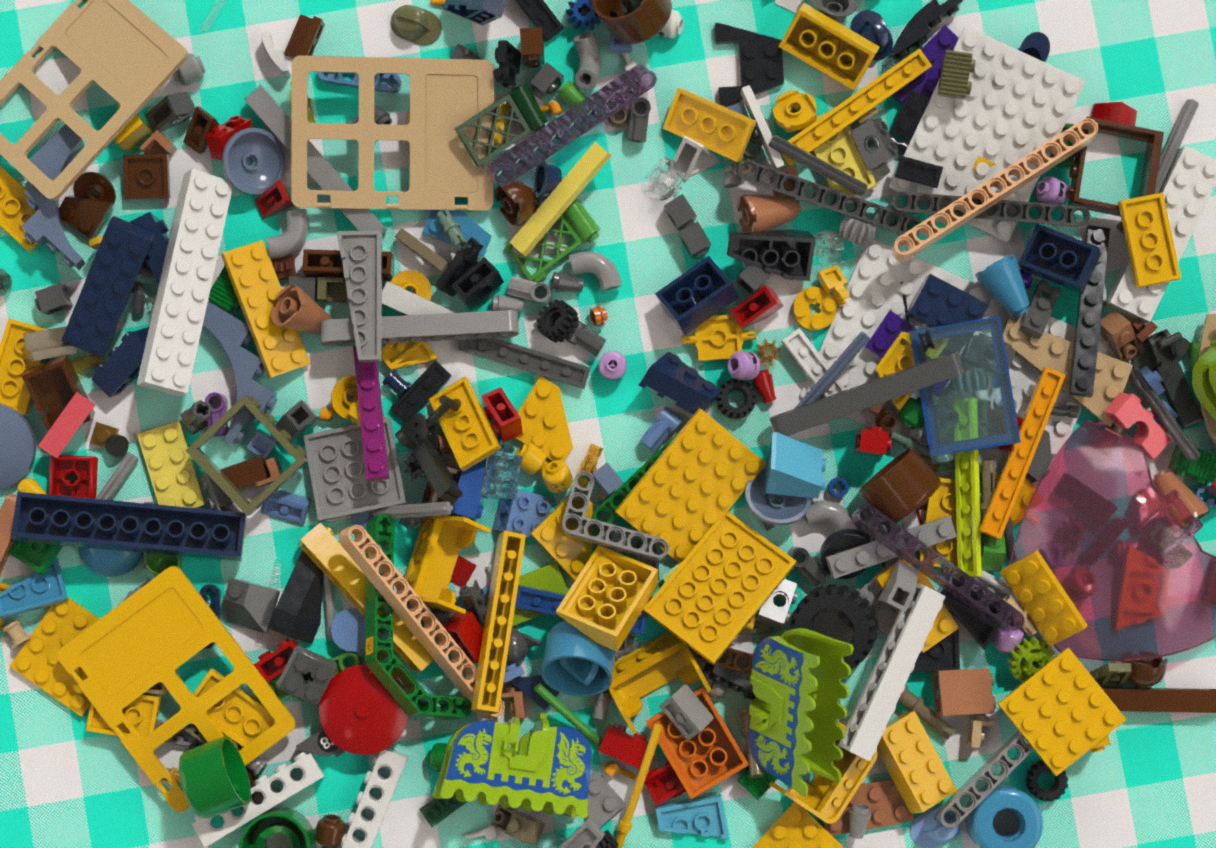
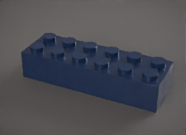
(108, 286)

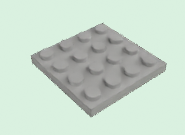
(340, 474)

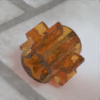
(774, 351)

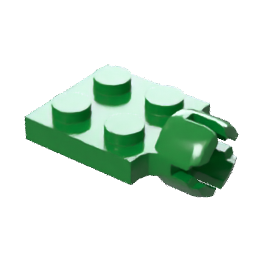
(36, 555)

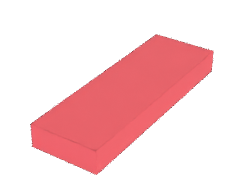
(66, 424)

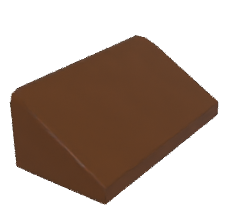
(247, 472)

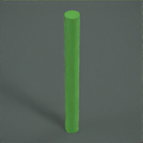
(565, 712)

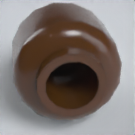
(330, 831)

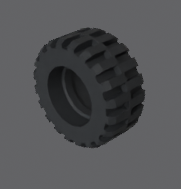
(852, 605)

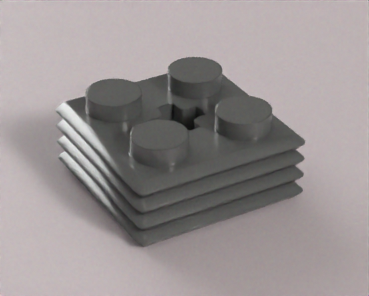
(306, 661)

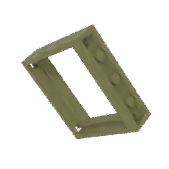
(218, 476)

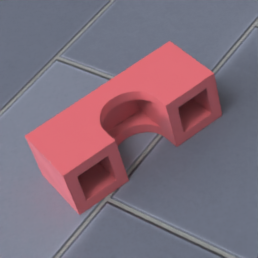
(1150, 435)

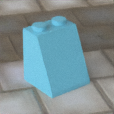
(794, 468)

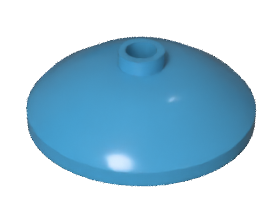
(109, 562)

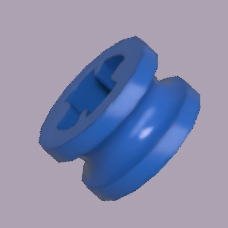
(834, 482)

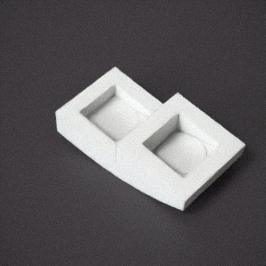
(279, 56)

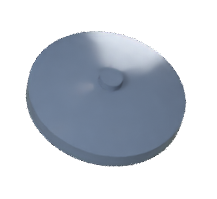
(16, 446)

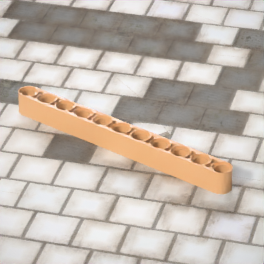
(1002, 182)
(417, 611)

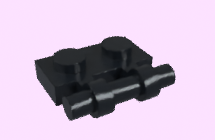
(509, 64)

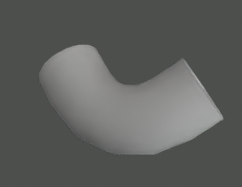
(588, 60)
(292, 237)
(599, 266)
(831, 513)

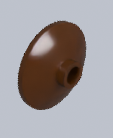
(86, 187)

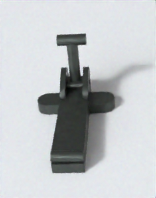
(1161, 356)
(422, 438)

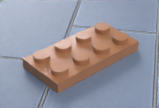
(885, 807)

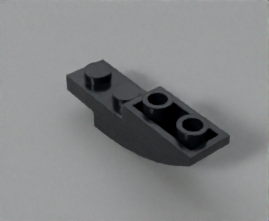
(917, 28)

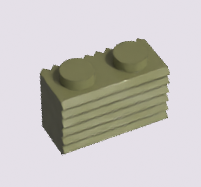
(955, 74)

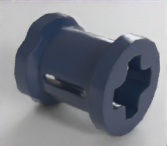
(396, 383)

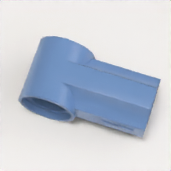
(663, 426)

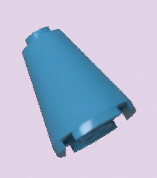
(1005, 285)

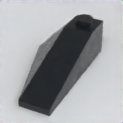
(779, 252)
(300, 603)

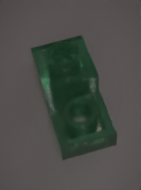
(439, 809)

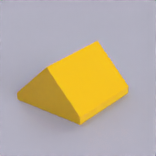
(132, 133)

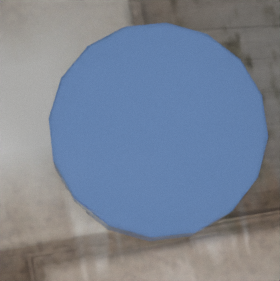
(349, 630)

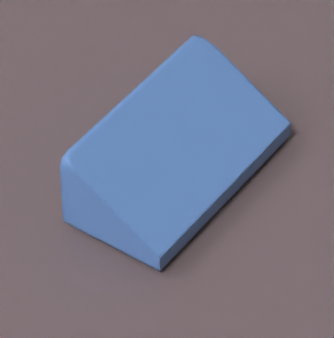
(287, 506)

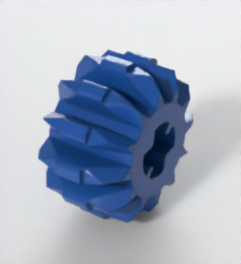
(575, 14)

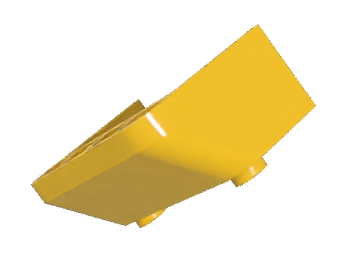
(436, 557)
(649, 670)
(826, 797)

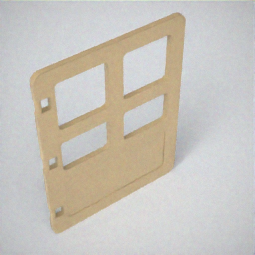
(112, 48)
(440, 99)

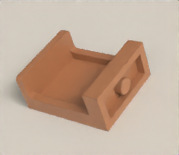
(963, 692)

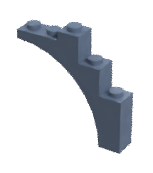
(45, 223)
(247, 367)

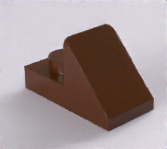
(200, 125)

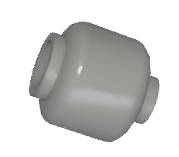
(190, 70)

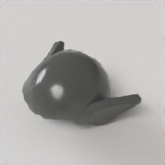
(519, 646)

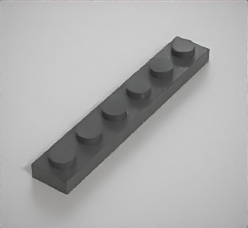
(527, 360)

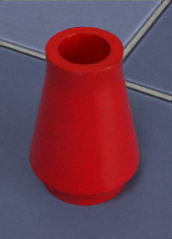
(764, 386)

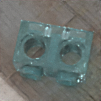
(501, 476)

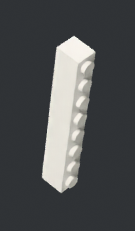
(891, 673)

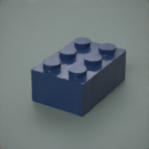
(1060, 258)
(696, 295)
(944, 304)

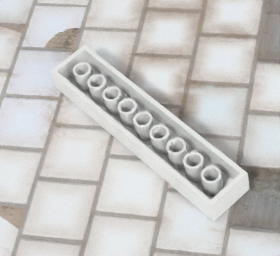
(185, 283)

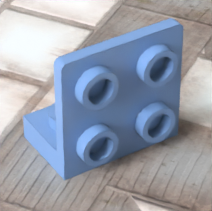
(522, 514)

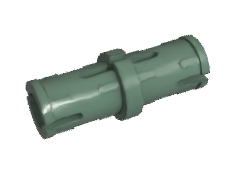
(452, 229)

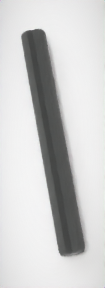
(818, 165)
(1164, 415)

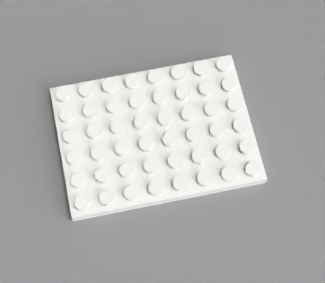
(1009, 113)

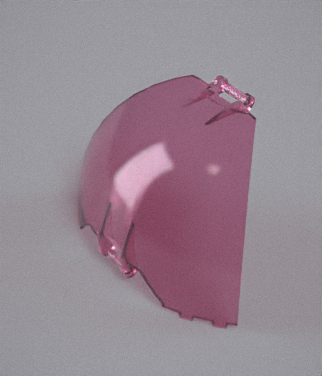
(1119, 551)

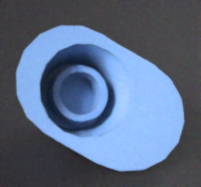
(929, 833)

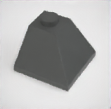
(250, 604)

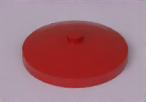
(361, 712)

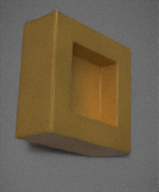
(102, 433)

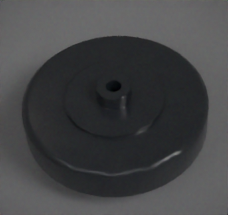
(839, 542)

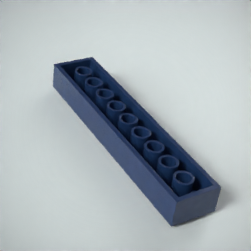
(128, 526)

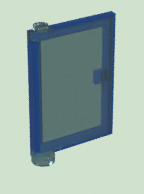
(975, 406)

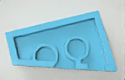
(694, 816)

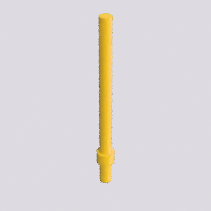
(625, 824)

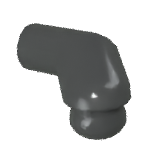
(138, 297)

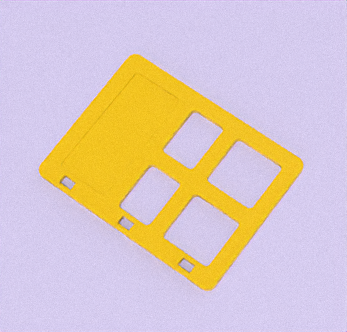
(144, 645)

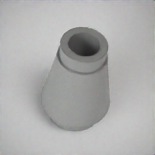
(503, 302)
(858, 820)

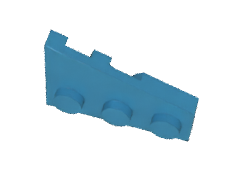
(468, 228)
(34, 592)

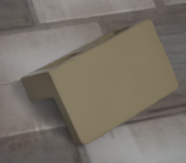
(46, 344)

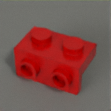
(663, 784)

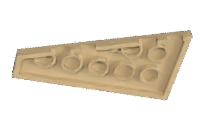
(1057, 354)

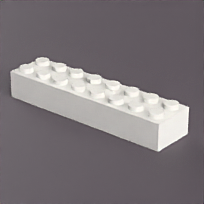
(1185, 197)

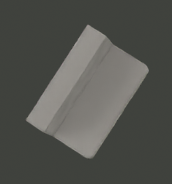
(686, 712)

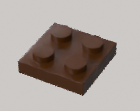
(146, 176)

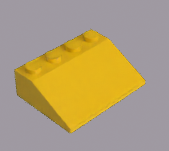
(608, 597)

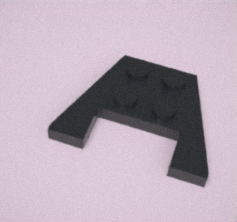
(759, 62)

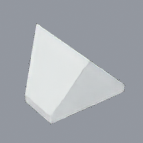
(694, 158)

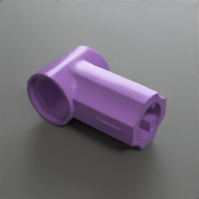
(217, 413)

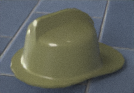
(416, 25)

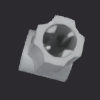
(527, 290)

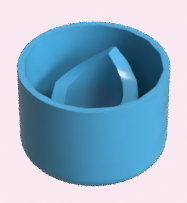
(576, 662)
(1005, 796)

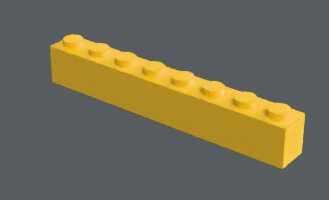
(351, 581)
(498, 622)

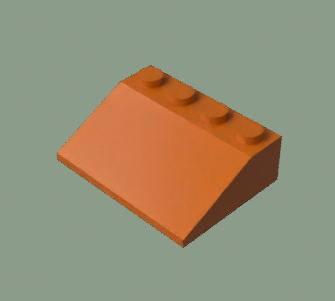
(706, 756)

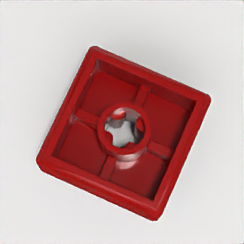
(65, 466)

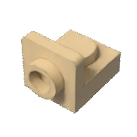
(975, 731)

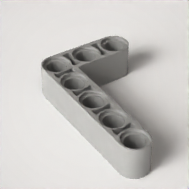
(605, 528)

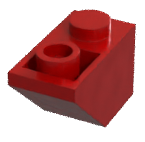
(222, 133)

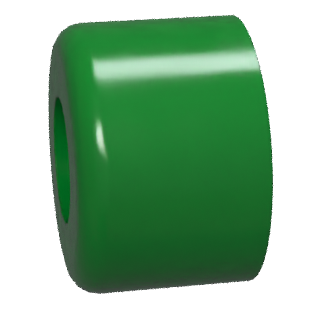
(214, 778)
(278, 821)

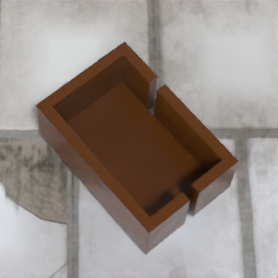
(53, 387)

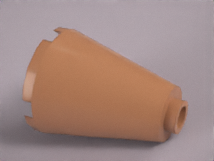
(766, 211)
(298, 311)
(1167, 482)

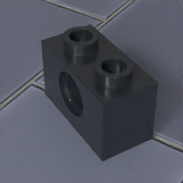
(477, 283)

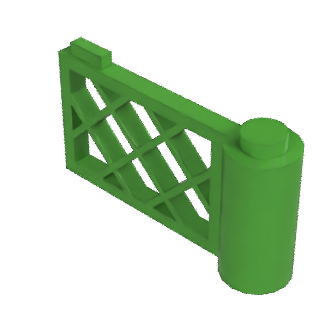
(580, 226)

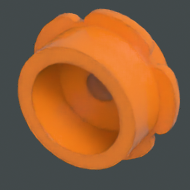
(598, 315)

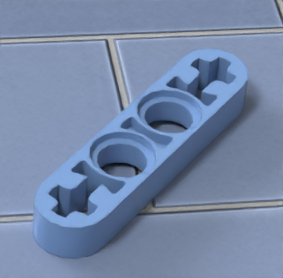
(355, 82)

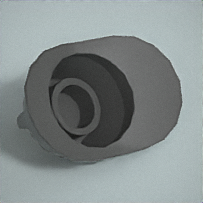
(835, 9)

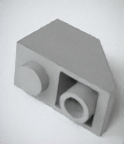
(900, 586)

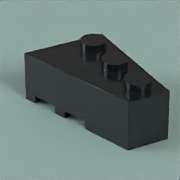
(975, 624)

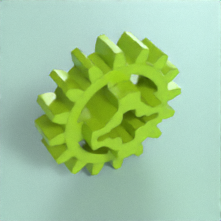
(1029, 658)

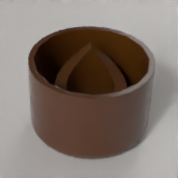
(634, 26)
(901, 486)

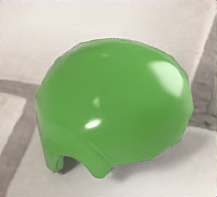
(158, 562)

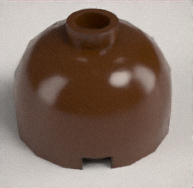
(517, 201)
(1147, 672)

